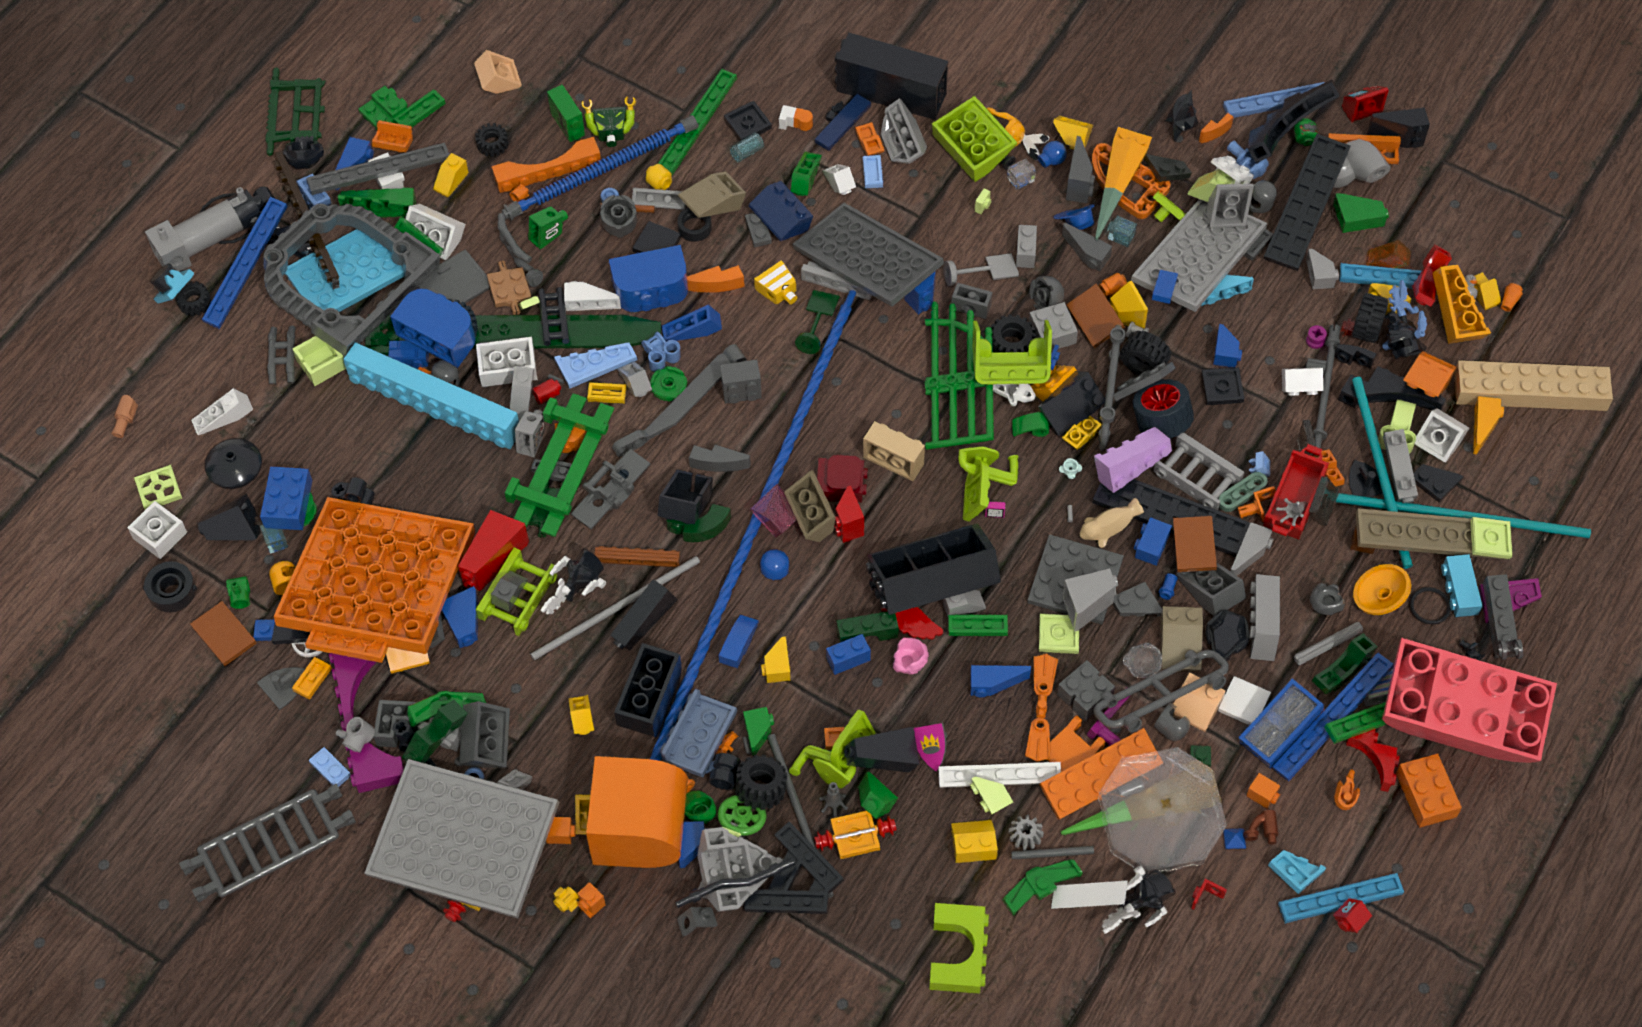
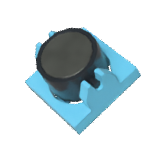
(169, 282)

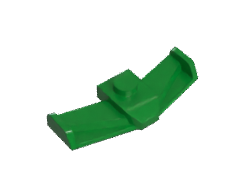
(428, 707)
(1040, 883)

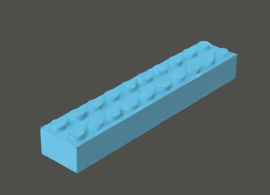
(431, 395)

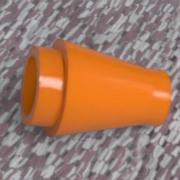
(1511, 295)

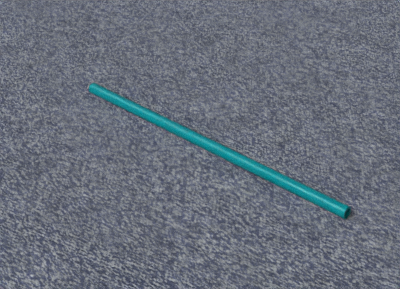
(1430, 510)

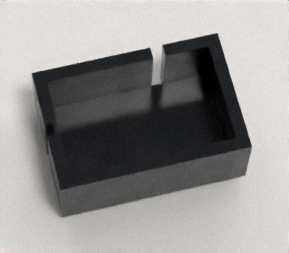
(678, 500)

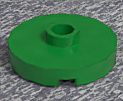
(667, 376)

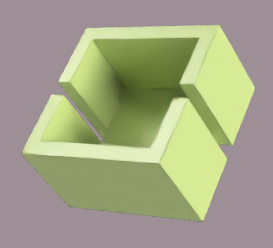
(318, 360)

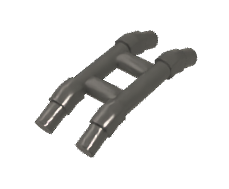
(520, 257)
(273, 360)

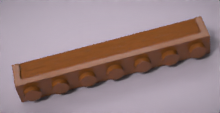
(638, 556)

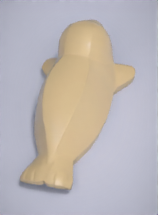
(1110, 522)

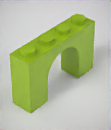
(965, 975)

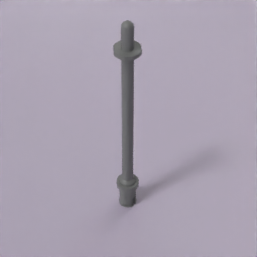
(1332, 343)

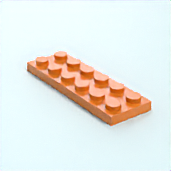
(1084, 780)

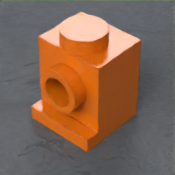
(590, 900)

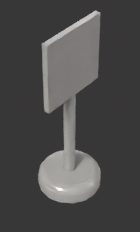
(1000, 268)

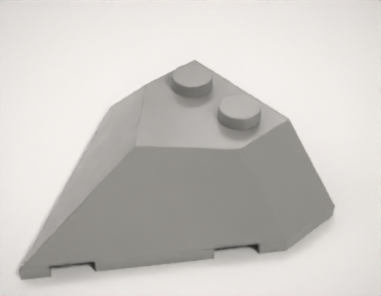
(730, 857)

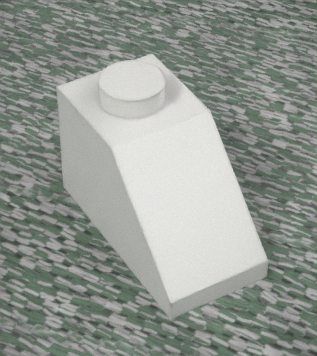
(840, 178)

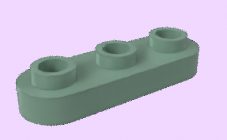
(1246, 486)

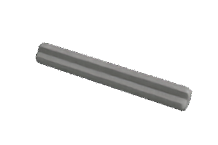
(1328, 643)

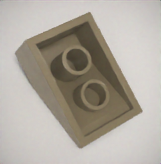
(1180, 633)

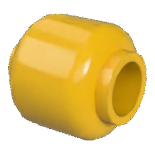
(658, 177)

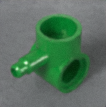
(239, 592)

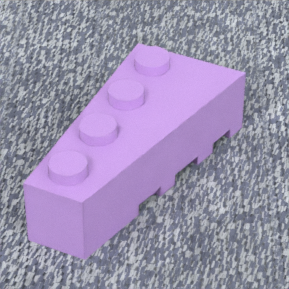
(1131, 459)

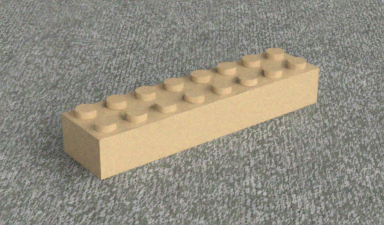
(1534, 385)

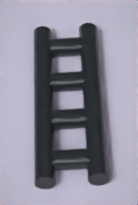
(562, 321)

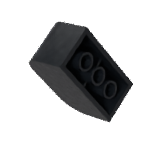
(649, 690)

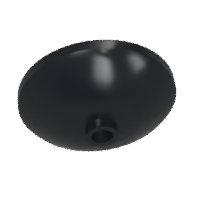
(234, 471)

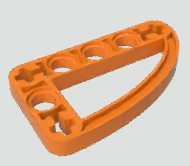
(1125, 203)

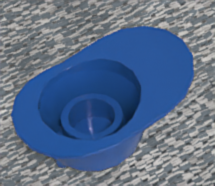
(1078, 218)

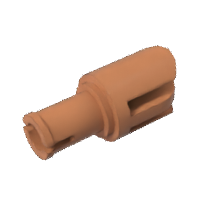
(124, 415)

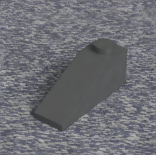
(1091, 251)

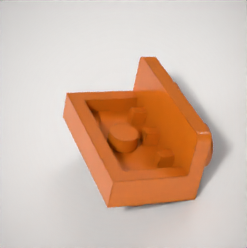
(392, 136)

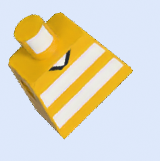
(777, 284)

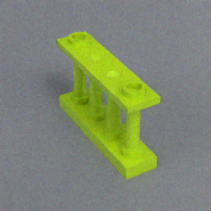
(513, 563)

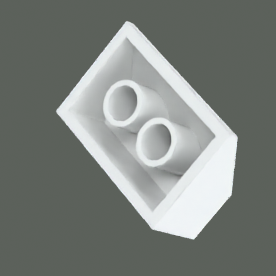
(437, 226)

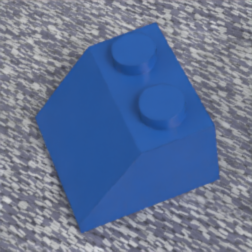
(922, 296)

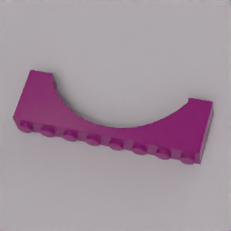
(371, 766)

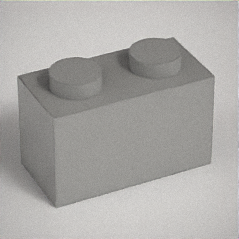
(1026, 246)

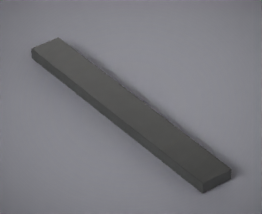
(377, 168)

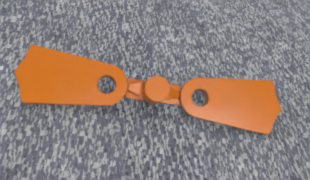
(1039, 738)

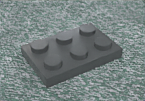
(1143, 380)

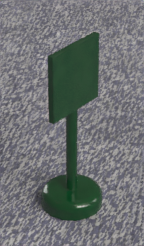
(819, 303)

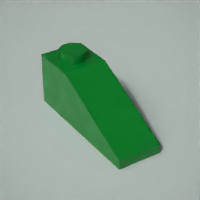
(805, 173)

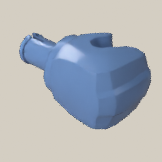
(1245, 159)

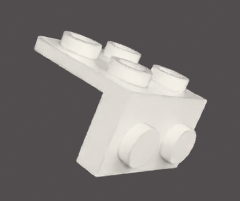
(1229, 166)

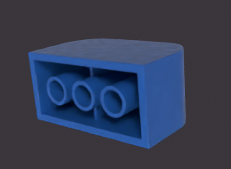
(650, 279)
(435, 325)

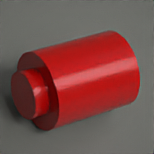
(546, 390)

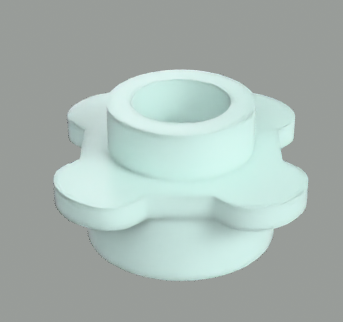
(1070, 463)

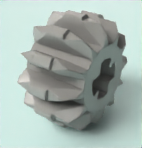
(1026, 839)

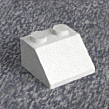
(1441, 435)

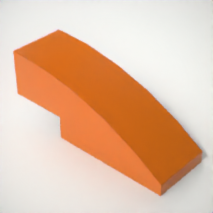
(716, 280)

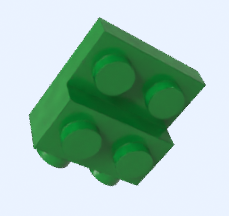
(383, 106)

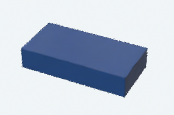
(1164, 286)

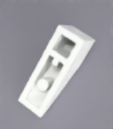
(584, 296)

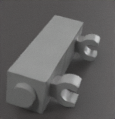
(1400, 466)

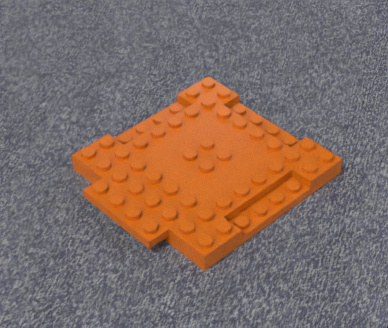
(373, 579)

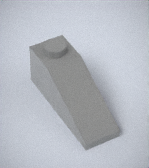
(521, 390)
(1252, 547)

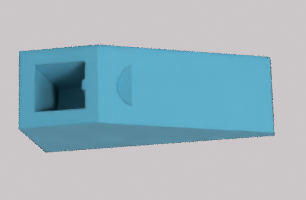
(1228, 287)

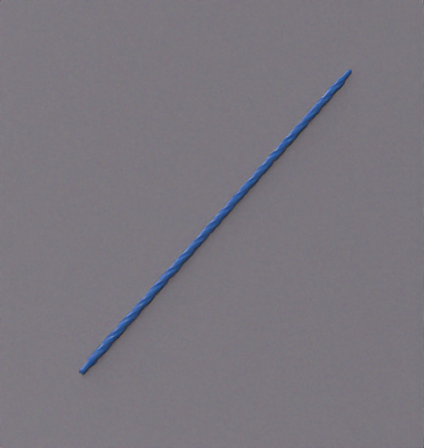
(753, 527)

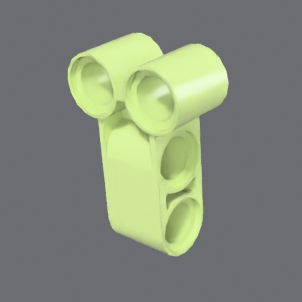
(1401, 419)

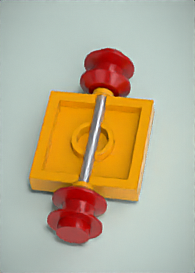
(855, 834)

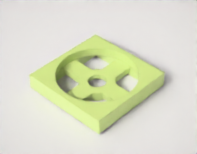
(161, 498)

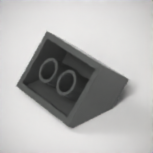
(484, 736)

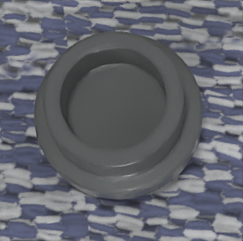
(534, 277)

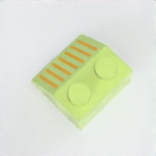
(1206, 184)

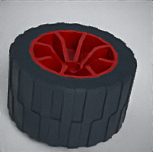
(1164, 406)

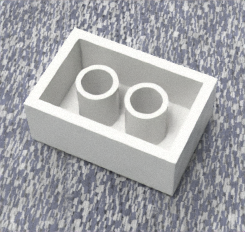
(498, 360)

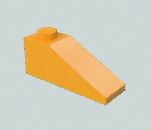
(1486, 416)

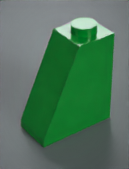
(1359, 213)

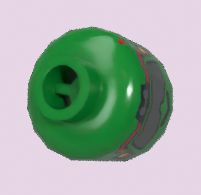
(1305, 132)

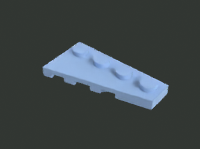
(590, 365)

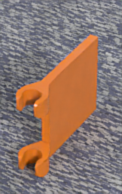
(1070, 748)

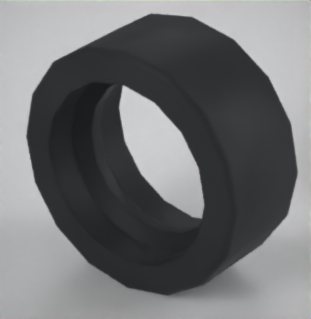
(693, 235)

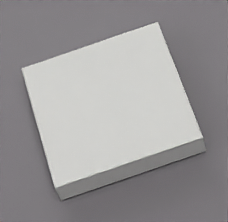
(1244, 701)

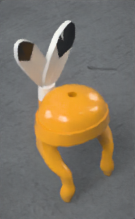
(1017, 131)

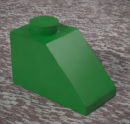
(758, 727)
(875, 796)

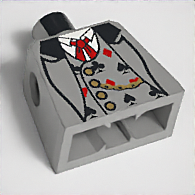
(529, 426)

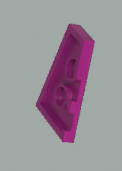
(1521, 592)

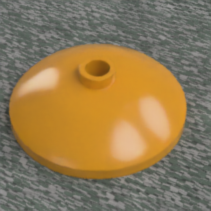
(1382, 589)

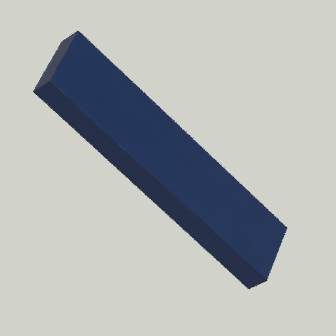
(842, 122)

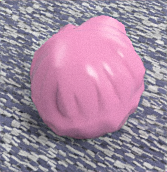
(910, 656)

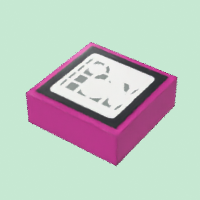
(995, 509)

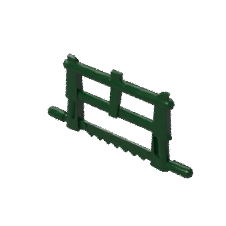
(297, 86)

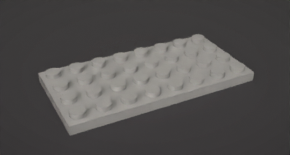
(1198, 255)

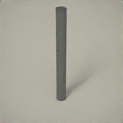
(1055, 852)

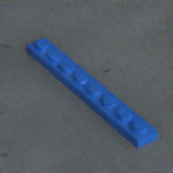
(244, 262)
(1341, 707)

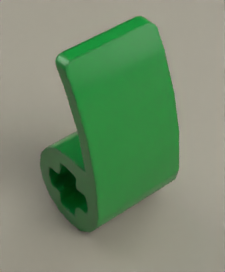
(1031, 422)

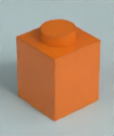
(1263, 791)
(561, 831)

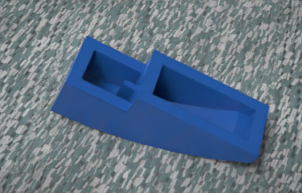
(738, 641)

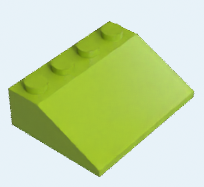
(973, 138)

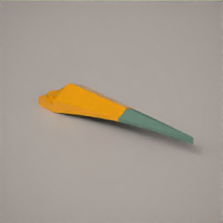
(1126, 156)

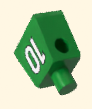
(545, 226)

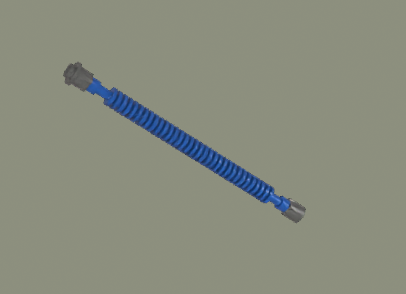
(585, 174)

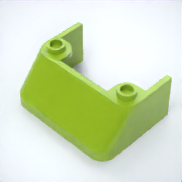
(1012, 367)

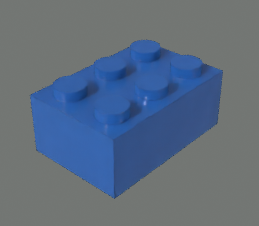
(286, 498)

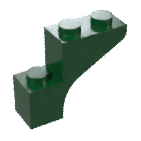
(432, 735)

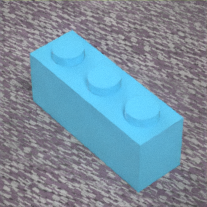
(1461, 585)

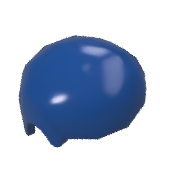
(774, 564)

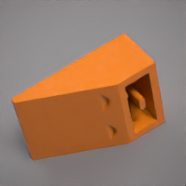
(1430, 374)

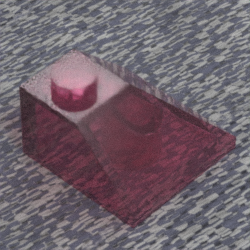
(774, 511)

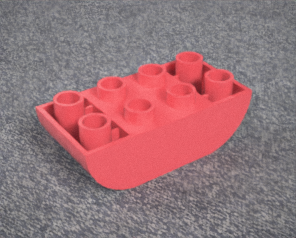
(1468, 703)

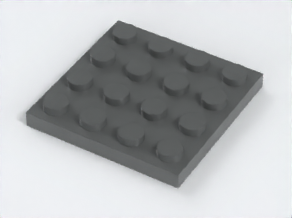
(1066, 560)

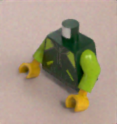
(610, 123)

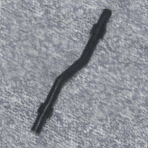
(773, 870)

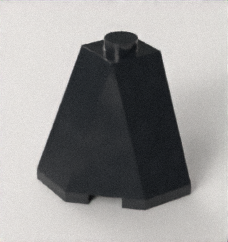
(231, 521)

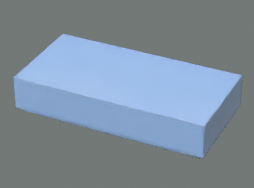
(872, 171)

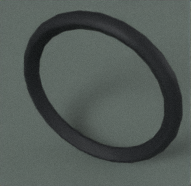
(1429, 621)

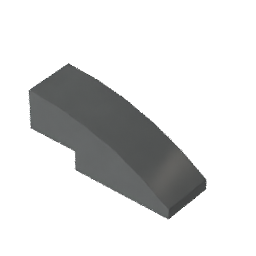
(718, 459)

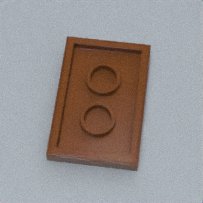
(1094, 315)
(1194, 544)
(223, 633)

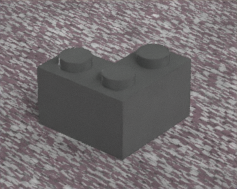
(388, 714)

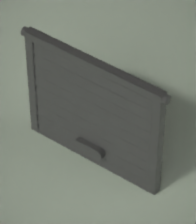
(457, 278)

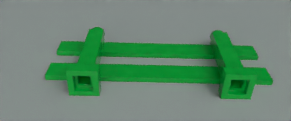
(533, 495)

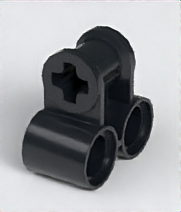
(353, 491)

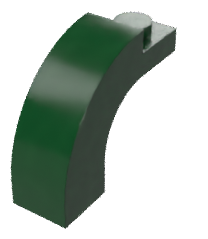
(1346, 665)

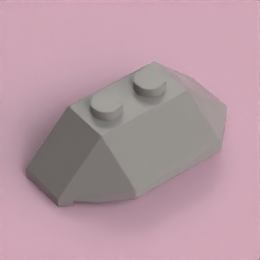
(902, 134)

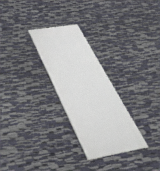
(1089, 894)

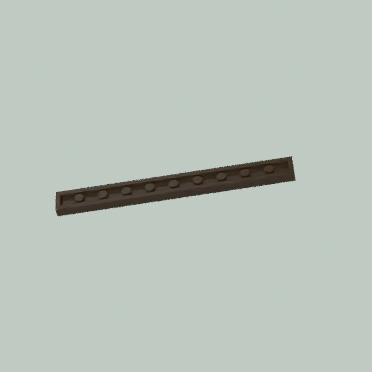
(297, 201)

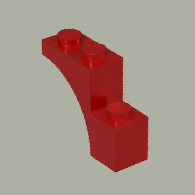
(1424, 286)
(1381, 755)

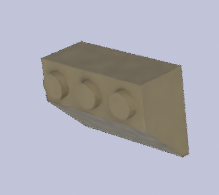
(811, 508)

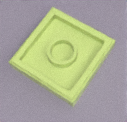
(1491, 538)
(1057, 634)

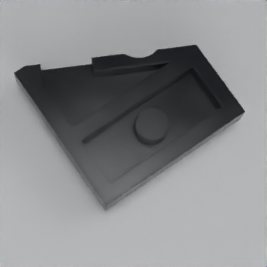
(1435, 481)

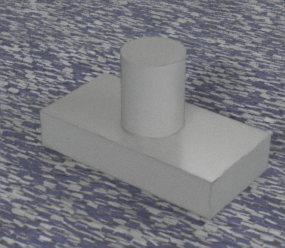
(516, 780)

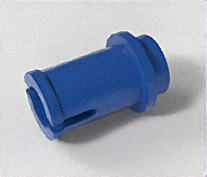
(1167, 589)

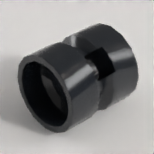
(724, 775)

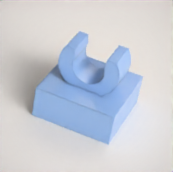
(1262, 464)

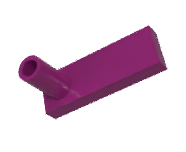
(1101, 730)

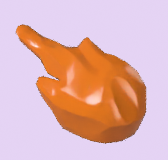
(1345, 796)

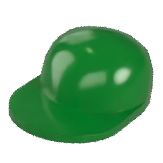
(699, 807)

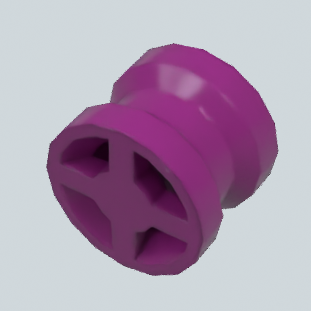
(1316, 337)

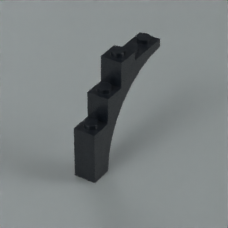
(1295, 108)

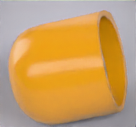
(280, 575)

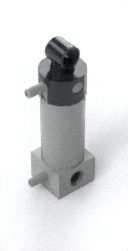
(207, 228)

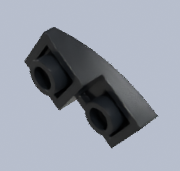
(1351, 353)

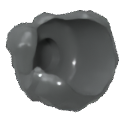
(1327, 599)

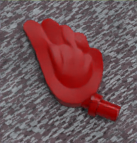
(916, 624)

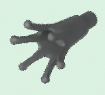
(833, 798)

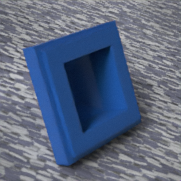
(1234, 839)

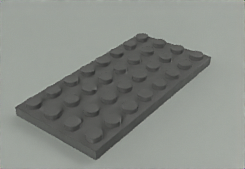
(868, 254)

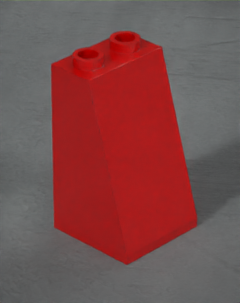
(491, 549)

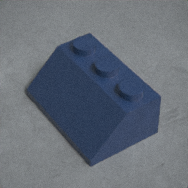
(781, 211)

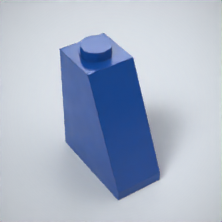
(462, 616)

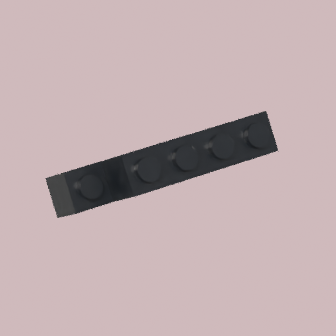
(1388, 388)

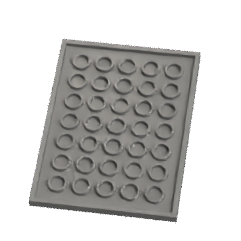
(462, 838)

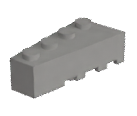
(1265, 617)

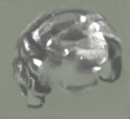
(1143, 660)

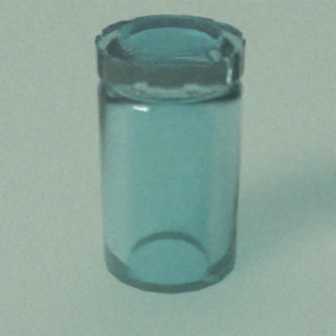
(746, 147)

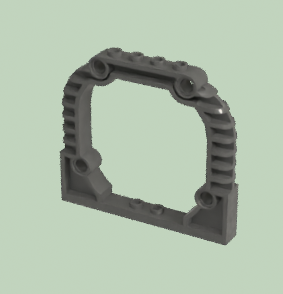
(328, 324)

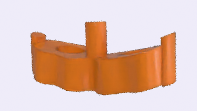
(727, 741)

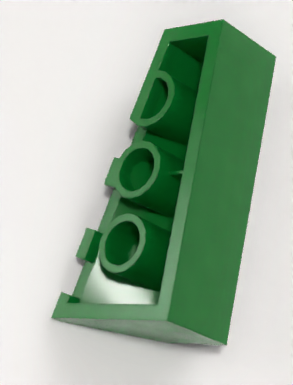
(381, 202)

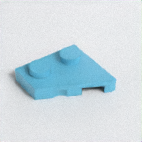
(1295, 870)

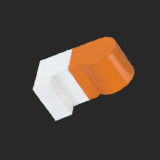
(795, 118)

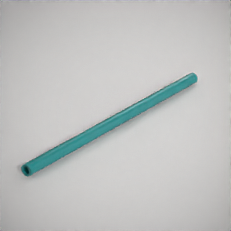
(1378, 458)

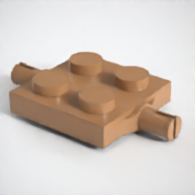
(508, 287)

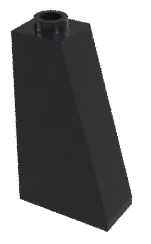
(643, 615)
(884, 751)

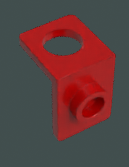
(1207, 887)

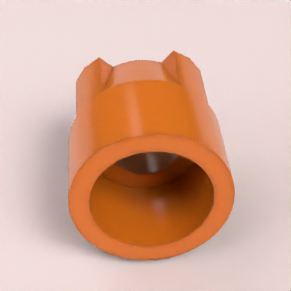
(519, 193)

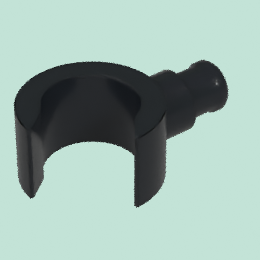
(1470, 650)

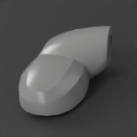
(1362, 163)

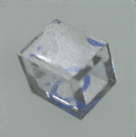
(1021, 173)

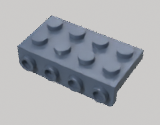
(697, 733)

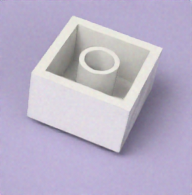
(157, 530)

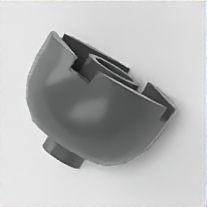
(1046, 292)

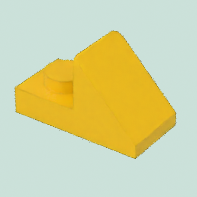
(1488, 291)

